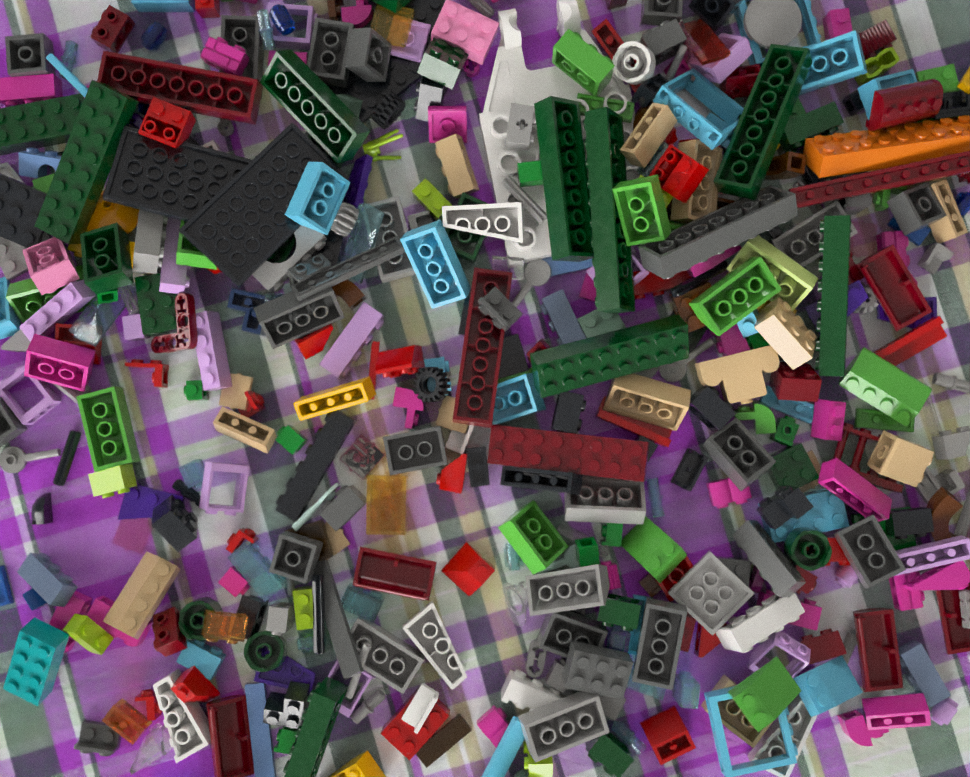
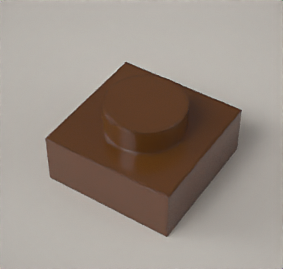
(650, 585)

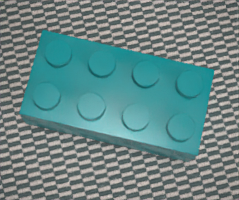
(35, 661)

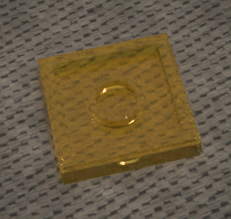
(393, 26)

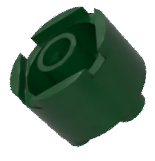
(818, 544)
(189, 617)
(255, 656)

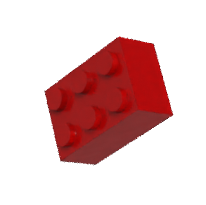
(402, 734)

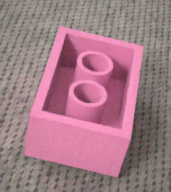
(465, 30)
(50, 265)

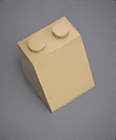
(900, 459)

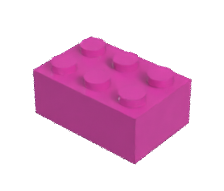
(59, 362)

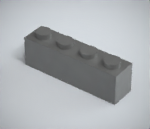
(768, 558)

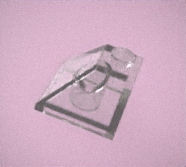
(153, 747)

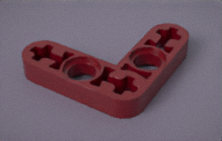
(183, 331)

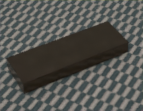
(443, 740)

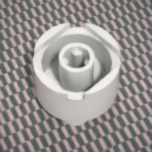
(626, 55)

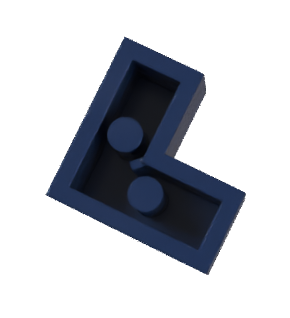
(246, 302)

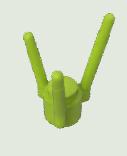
(372, 147)

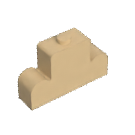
(739, 373)

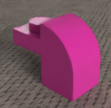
(359, 14)
(408, 399)
(854, 727)

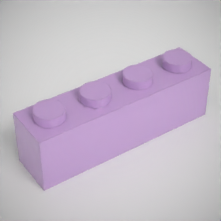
(173, 276)
(58, 309)
(352, 340)
(212, 352)
(934, 554)

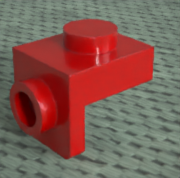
(237, 539)
(152, 706)

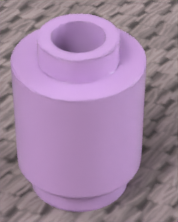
(845, 576)
(944, 711)

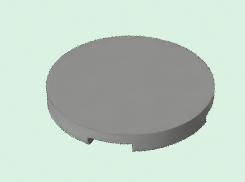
(772, 22)

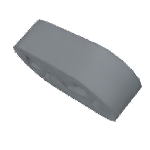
(531, 657)

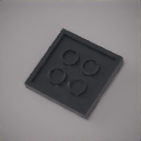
(19, 211)

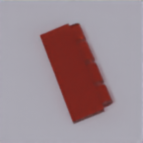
(706, 43)

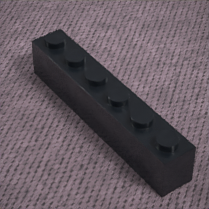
(315, 465)

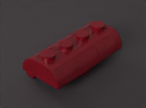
(905, 104)
(894, 287)
(394, 573)
(955, 636)
(878, 649)
(230, 736)

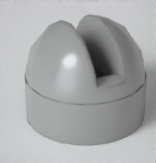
(221, 127)

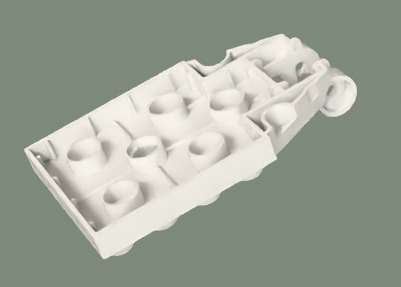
(516, 84)

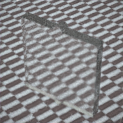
(510, 264)

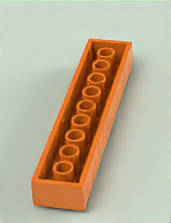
(887, 146)

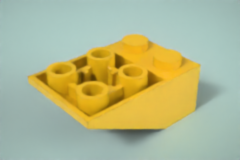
(360, 766)

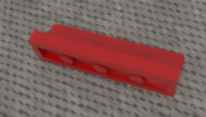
(913, 341)
(650, 431)

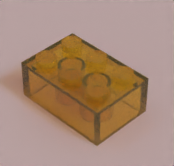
(387, 504)

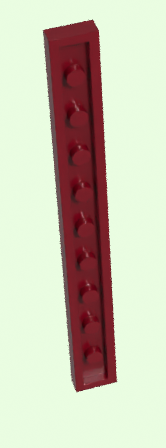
(882, 179)

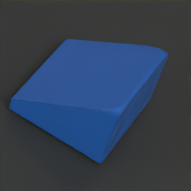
(33, 599)

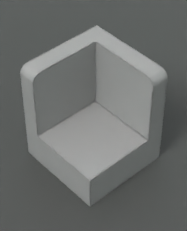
(419, 219)
(934, 257)
(950, 480)

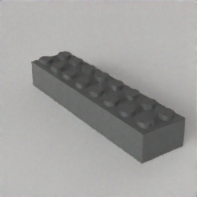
(718, 231)

